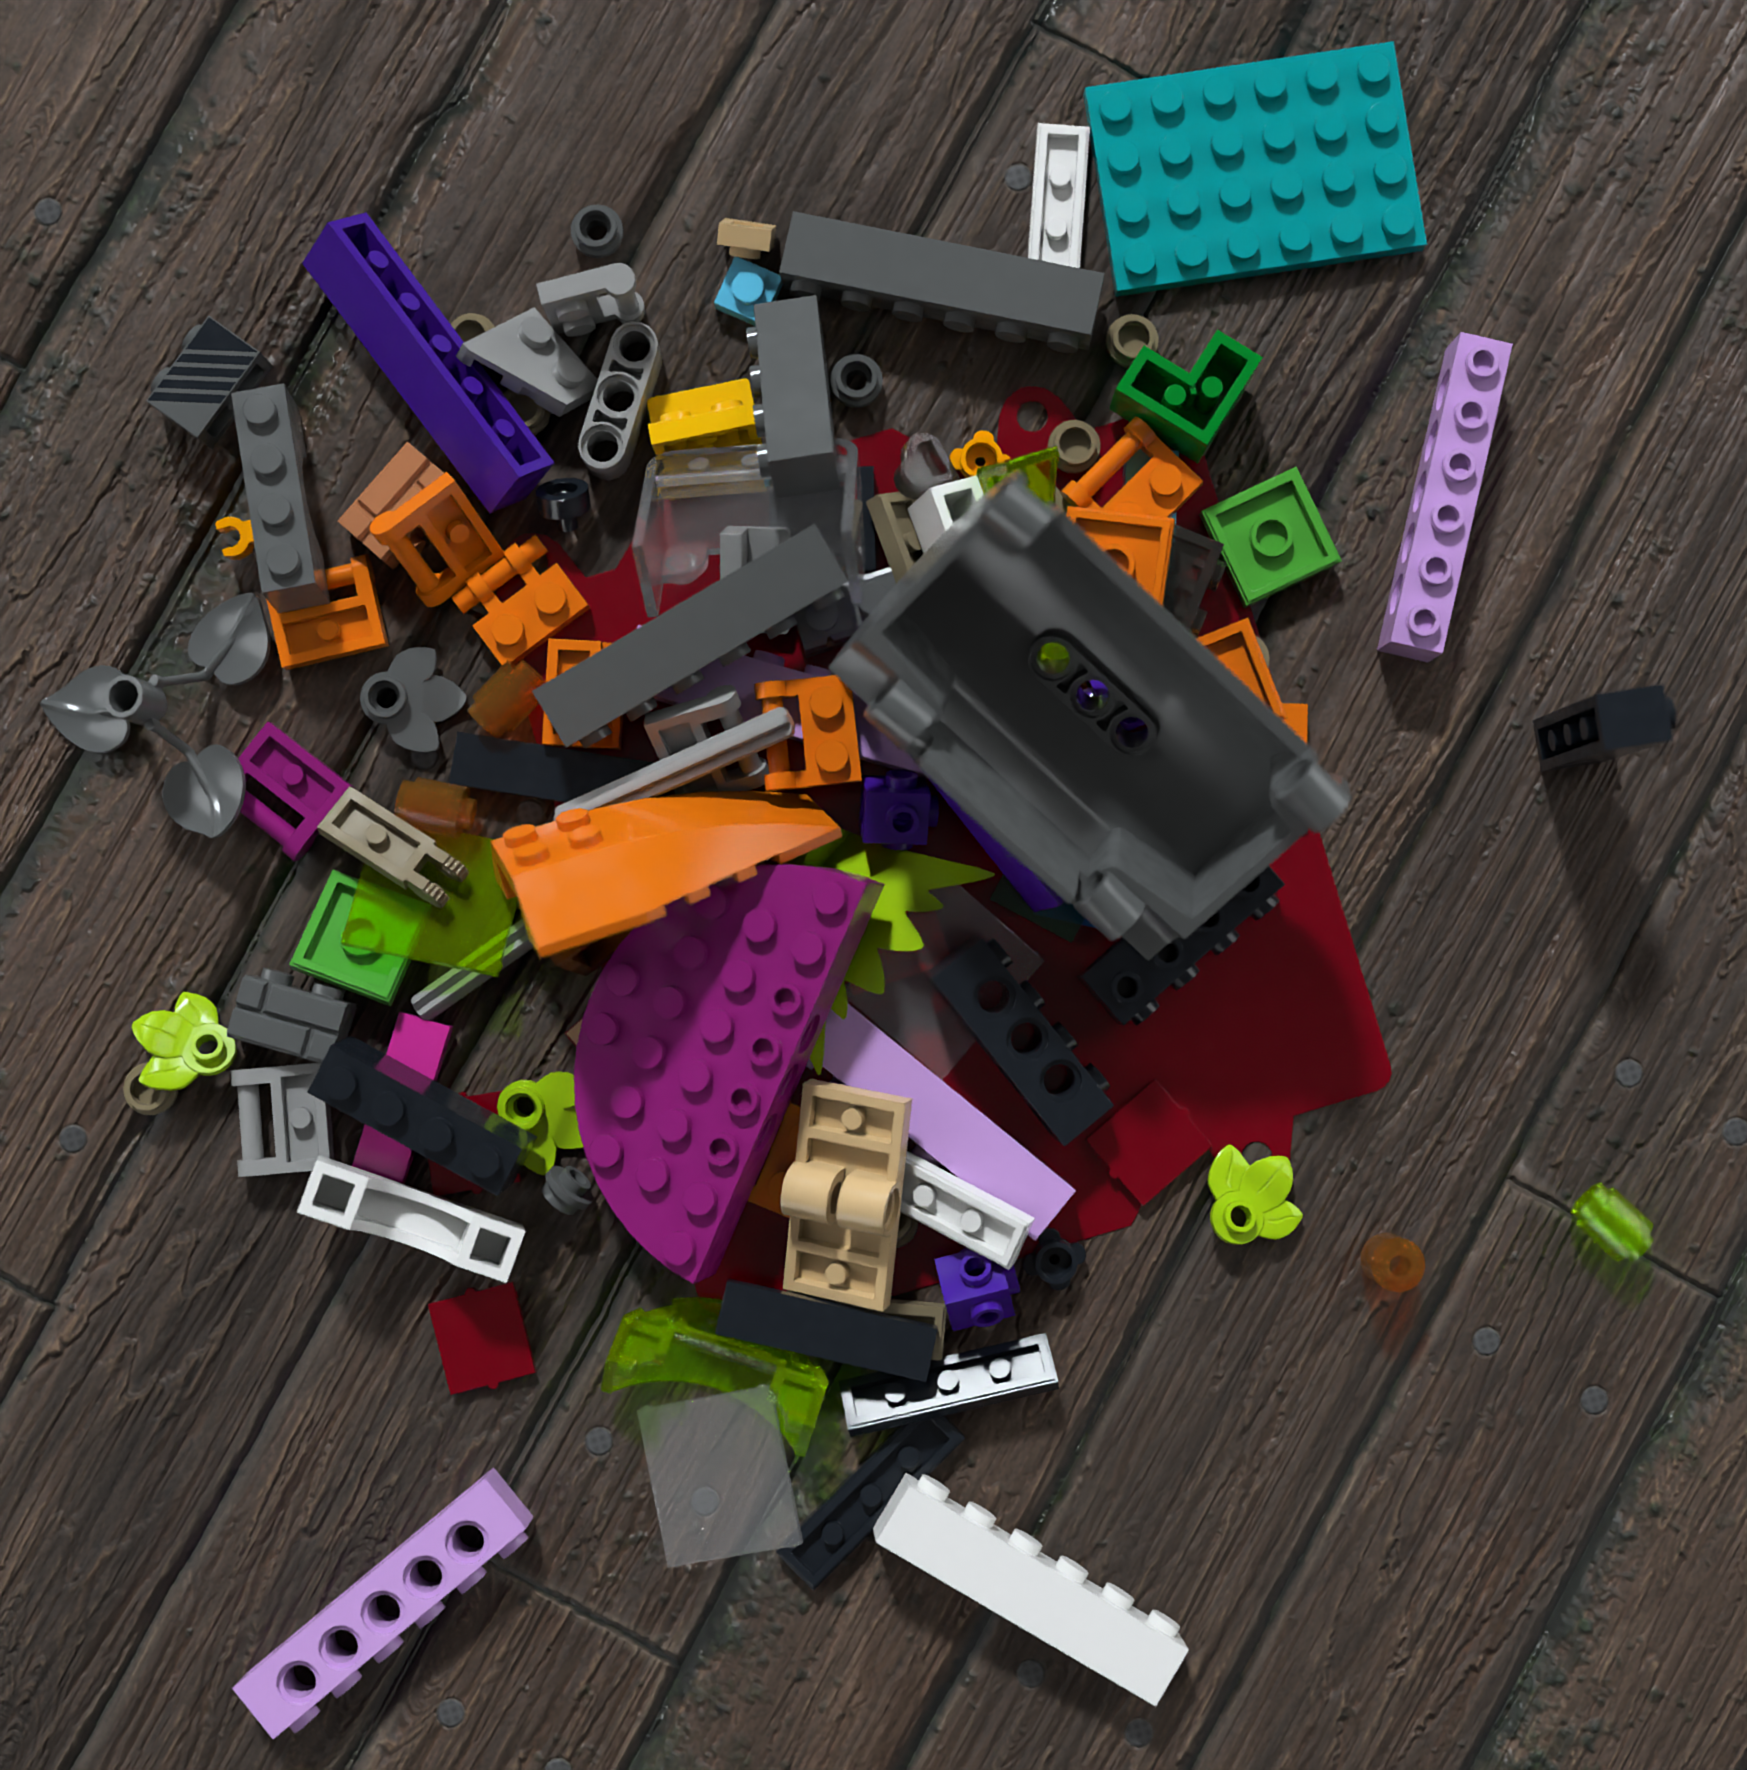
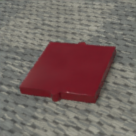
(1148, 1142)
(482, 1337)

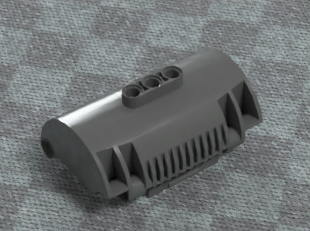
(1118, 822)

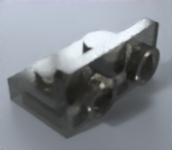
(1191, 571)

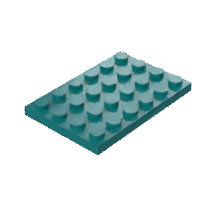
(1254, 169)

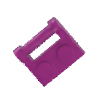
(297, 780)

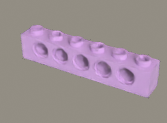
(1444, 497)
(271, 1686)

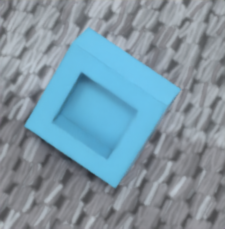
(744, 287)

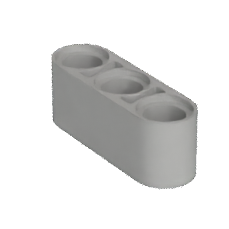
(617, 376)

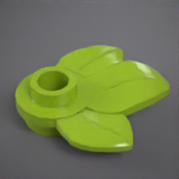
(176, 1041)
(552, 1120)
(1257, 1191)

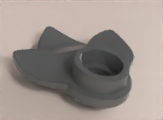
(420, 702)

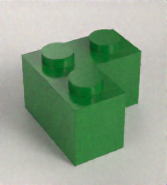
(1183, 405)

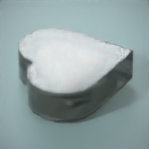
(923, 466)

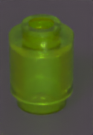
(1613, 1222)

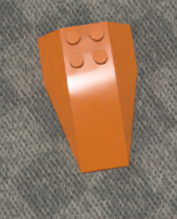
(629, 859)

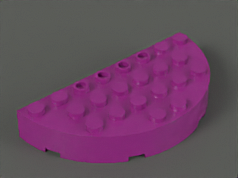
(703, 1046)

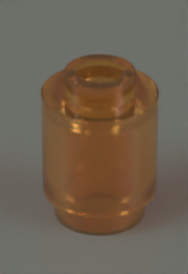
(506, 698)
(436, 806)
(1377, 1257)

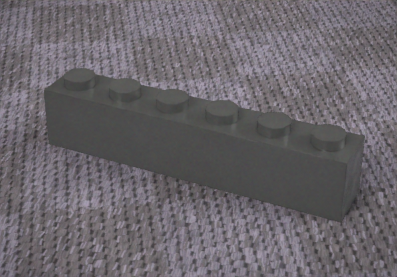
(941, 282)
(691, 636)

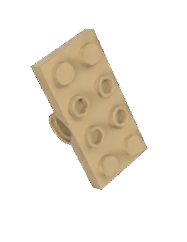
(845, 1194)

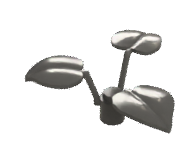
(103, 701)

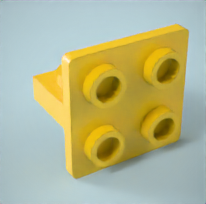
(703, 418)

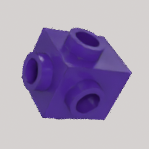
(896, 809)
(976, 1289)

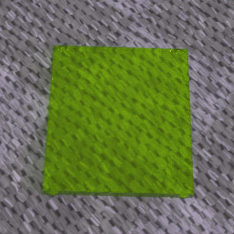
(462, 935)

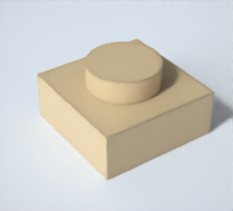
(746, 237)

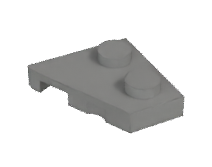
(533, 362)

